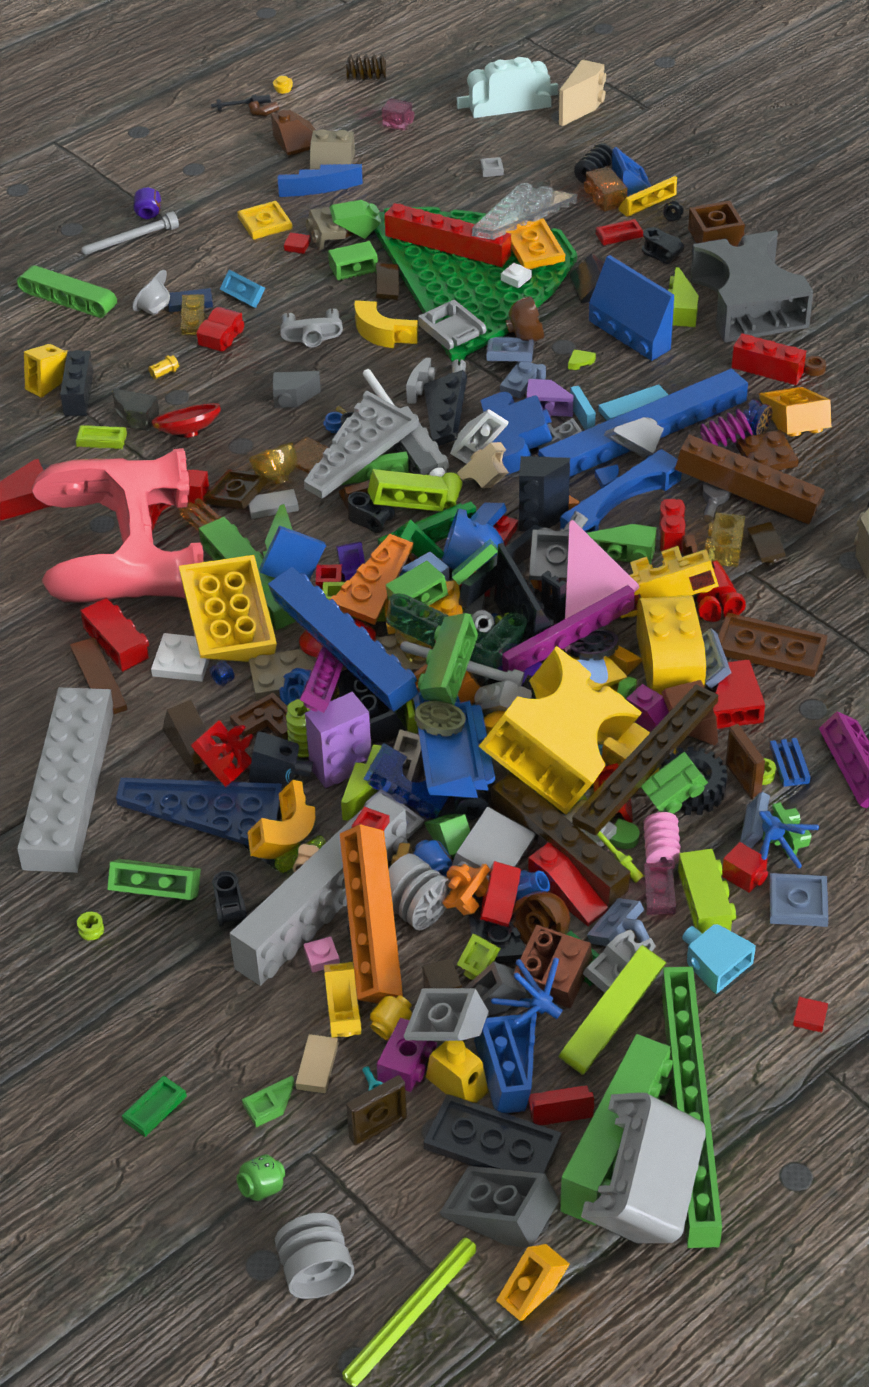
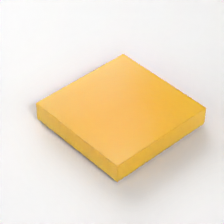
(264, 220)

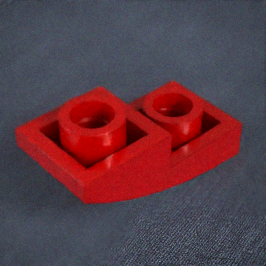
(500, 894)

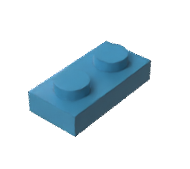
(242, 288)

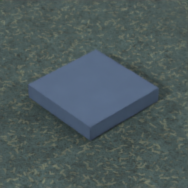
(509, 349)
(798, 899)

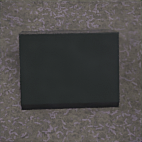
(586, 276)

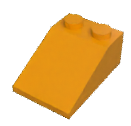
(798, 410)

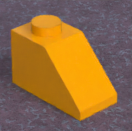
(532, 1280)

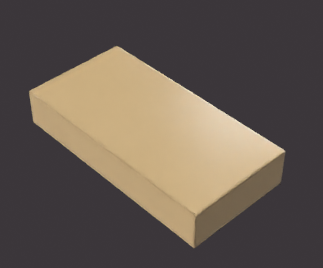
(317, 1063)

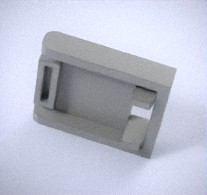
(454, 330)

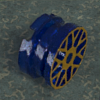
(758, 416)

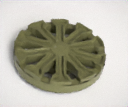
(438, 719)

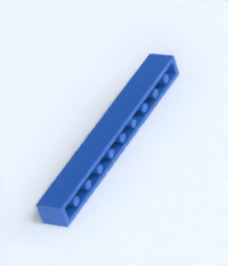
(670, 412)

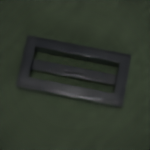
(553, 596)

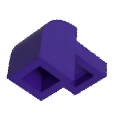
(351, 558)

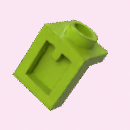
(477, 956)

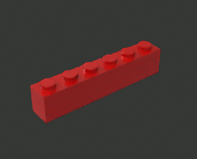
(445, 235)

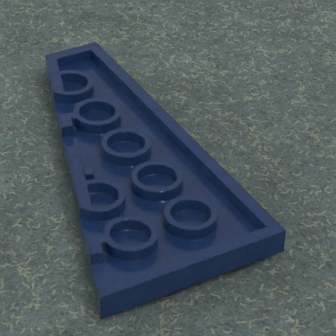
(203, 804)

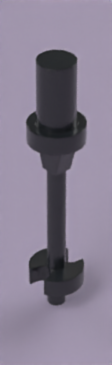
(261, 99)

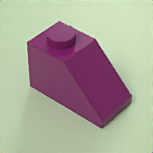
(650, 704)

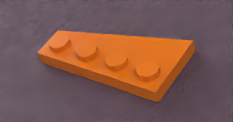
(366, 591)

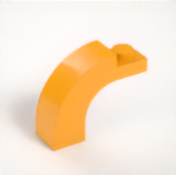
(274, 838)

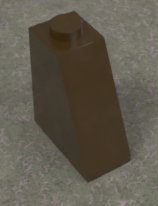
(182, 728)

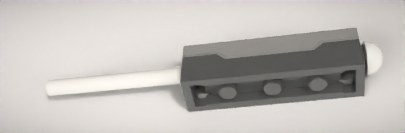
(422, 452)

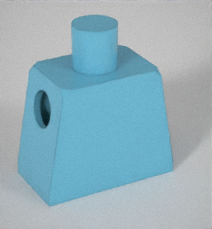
(718, 955)

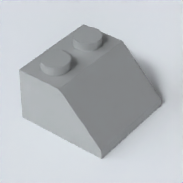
(447, 1015)

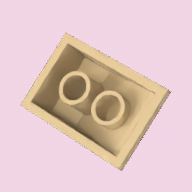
(581, 91)

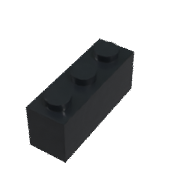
(76, 383)

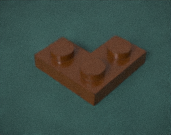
(265, 712)

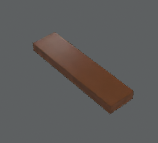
(96, 671)

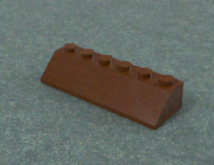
(749, 479)

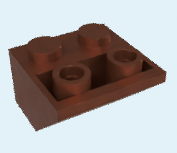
(573, 958)

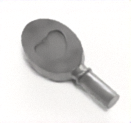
(713, 496)

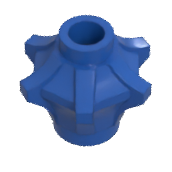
(531, 883)

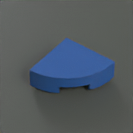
(606, 475)

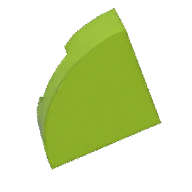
(581, 358)

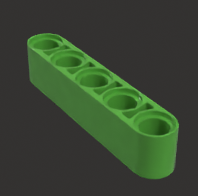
(67, 291)

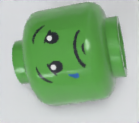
(260, 1177)

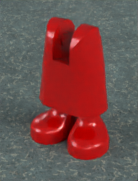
(726, 594)

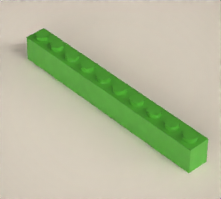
(689, 1095)

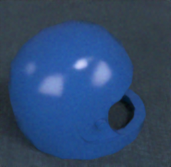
(466, 538)

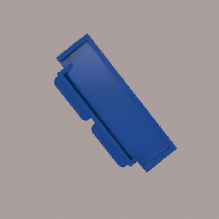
(455, 762)

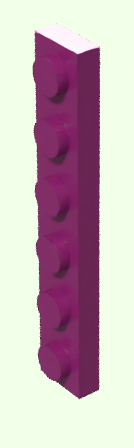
(569, 630)
(321, 681)

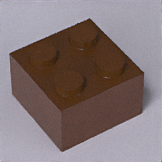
(715, 222)

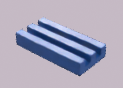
(786, 747)

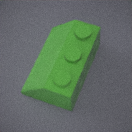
(448, 659)

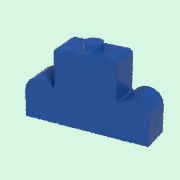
(526, 426)

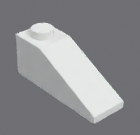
(477, 435)

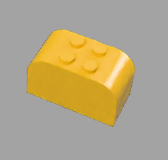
(670, 641)

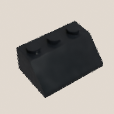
(543, 491)
(383, 721)

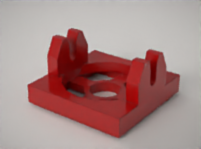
(210, 751)

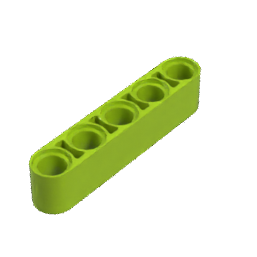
(612, 1010)

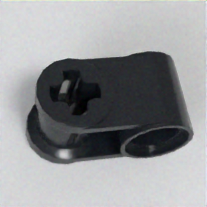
(661, 245)
(365, 513)
(228, 898)

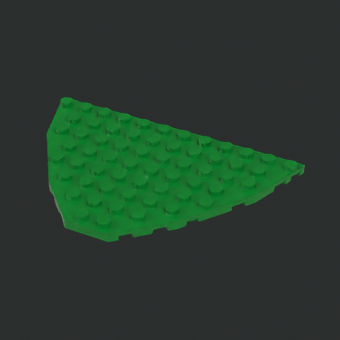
(441, 277)

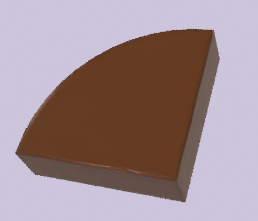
(689, 545)

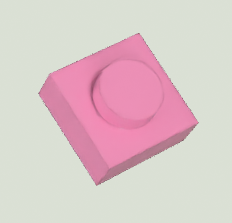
(321, 953)

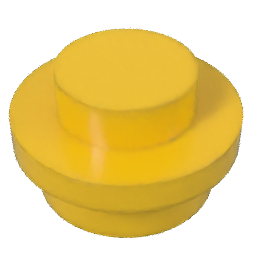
(282, 84)

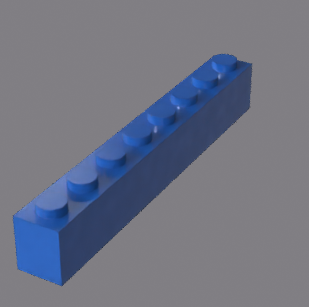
(344, 639)

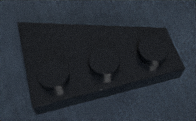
(503, 937)

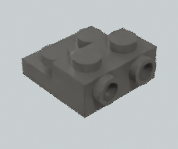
(549, 553)

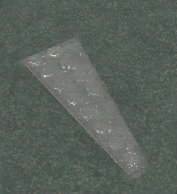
(519, 206)

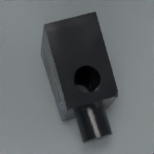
(276, 761)

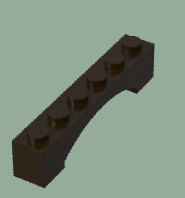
(523, 805)

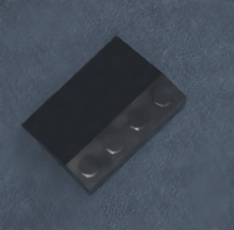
(517, 596)

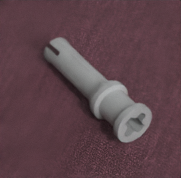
(483, 614)

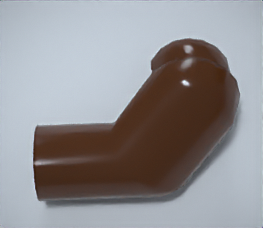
(264, 110)

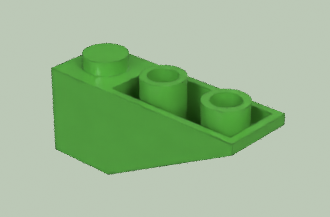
(627, 542)

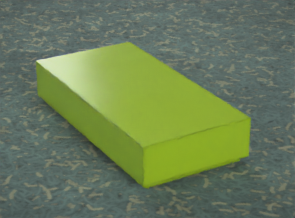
(101, 437)

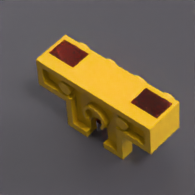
(675, 577)

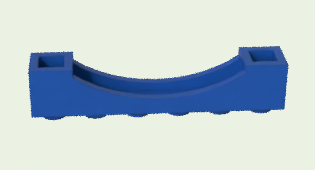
(649, 475)

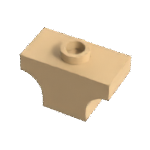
(485, 466)

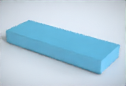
(630, 402)

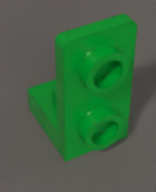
(421, 542)

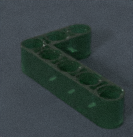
(422, 621)

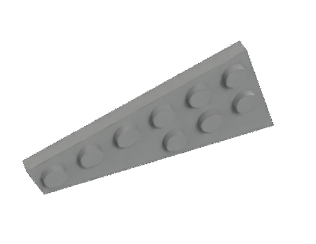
(360, 440)

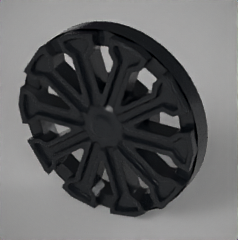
(595, 645)

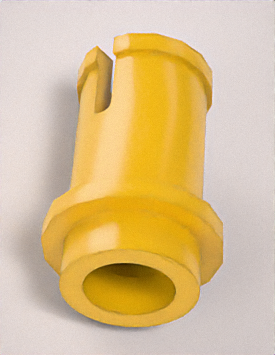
(163, 367)

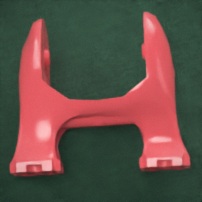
(127, 489)

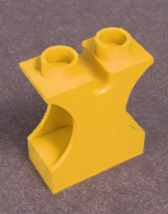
(557, 735)

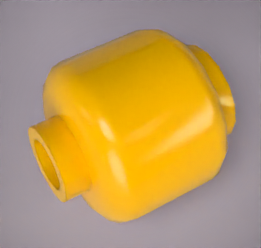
(387, 1014)

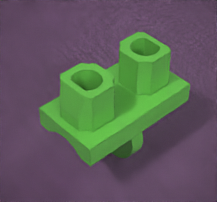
(794, 840)

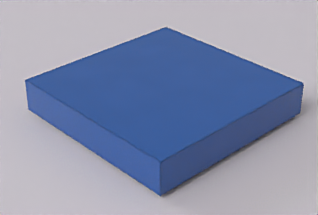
(291, 550)

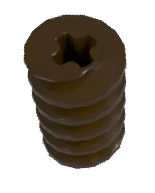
(365, 67)

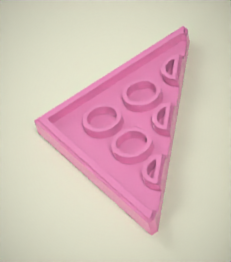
(590, 573)

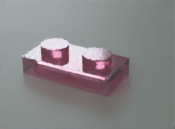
(659, 888)

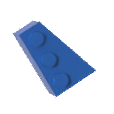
(507, 1060)

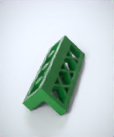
(439, 524)

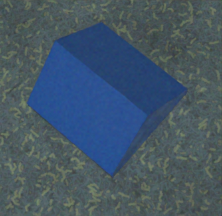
(629, 172)

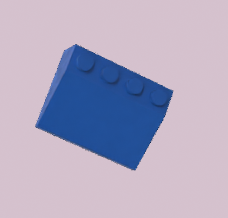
(632, 309)

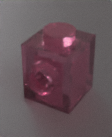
(397, 114)

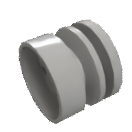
(417, 891)
(314, 1255)

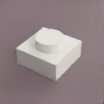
(516, 275)

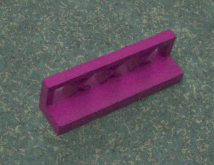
(851, 753)

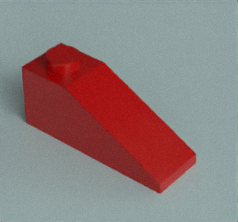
(568, 884)

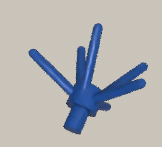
(775, 829)
(541, 1000)

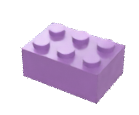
(338, 739)

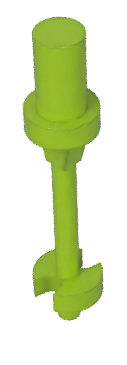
(625, 860)

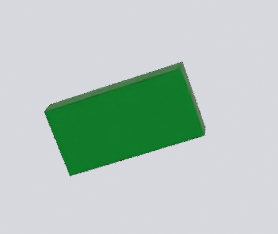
(154, 1106)

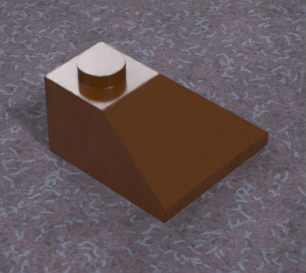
(292, 131)

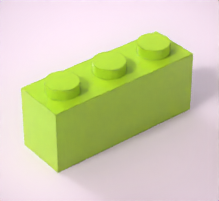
(407, 490)
(705, 890)

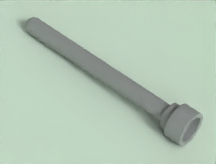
(169, 221)
(514, 676)

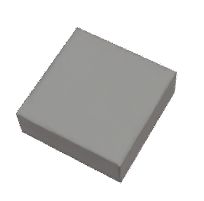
(492, 167)

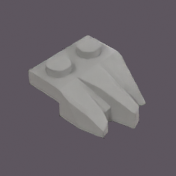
(613, 960)

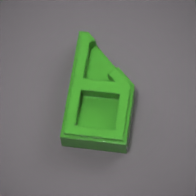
(269, 1102)

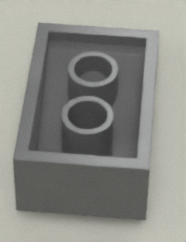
(502, 1204)

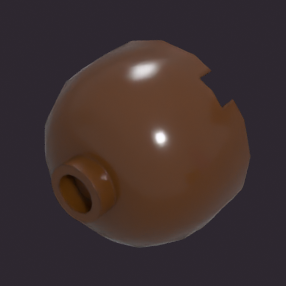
(524, 320)
(540, 909)

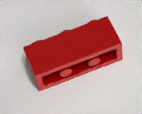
(768, 359)
(115, 634)

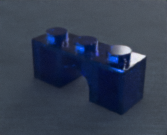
(387, 775)

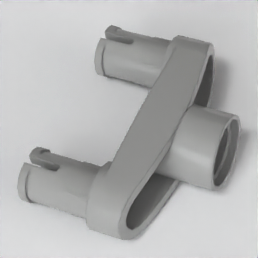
(325, 328)

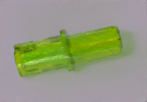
(287, 860)

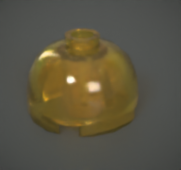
(275, 463)

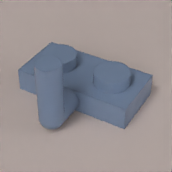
(517, 380)
(618, 919)

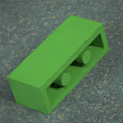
(154, 879)

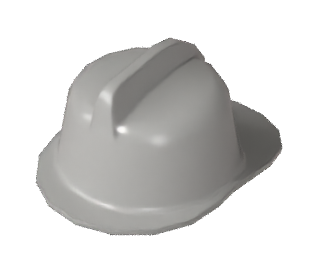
(153, 296)

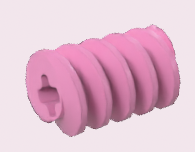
(662, 838)

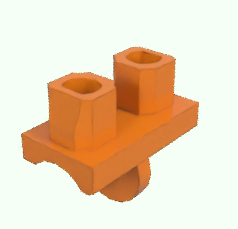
(463, 884)

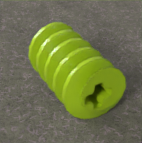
(297, 726)

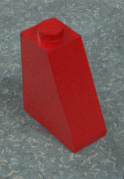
(17, 492)
(739, 697)

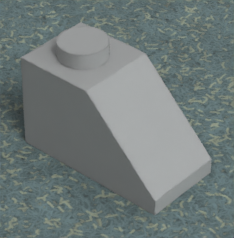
(638, 436)

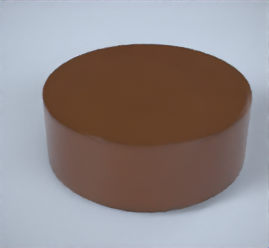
(815, 366)

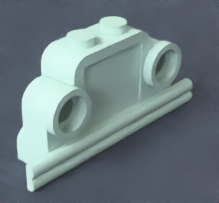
(508, 88)

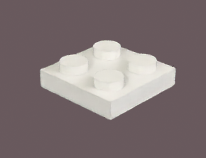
(179, 659)

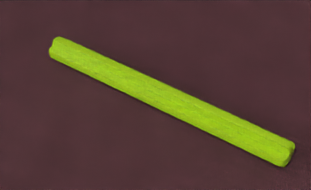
(409, 1312)

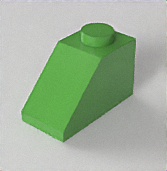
(356, 217)
(449, 830)

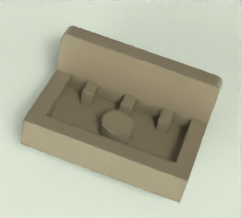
(322, 227)

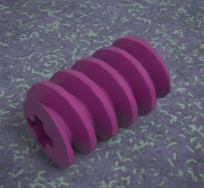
(726, 429)

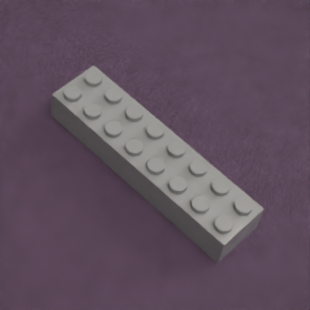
(66, 780)
(304, 902)

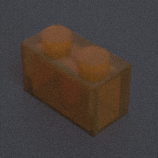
(605, 188)

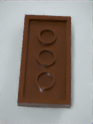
(772, 644)

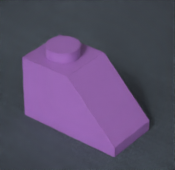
(551, 396)

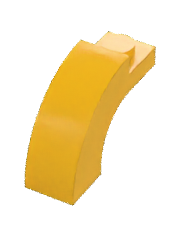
(381, 329)
(342, 1000)

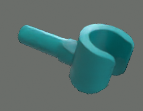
(370, 1078)

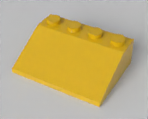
(228, 609)

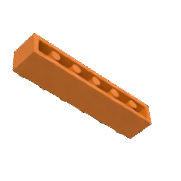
(370, 914)

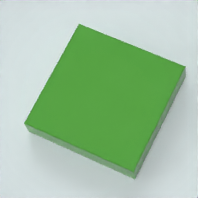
(474, 561)

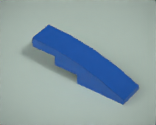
(321, 180)

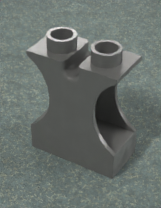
(751, 288)

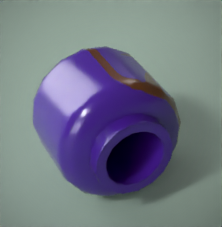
(147, 203)

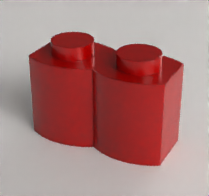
(220, 329)
(672, 524)

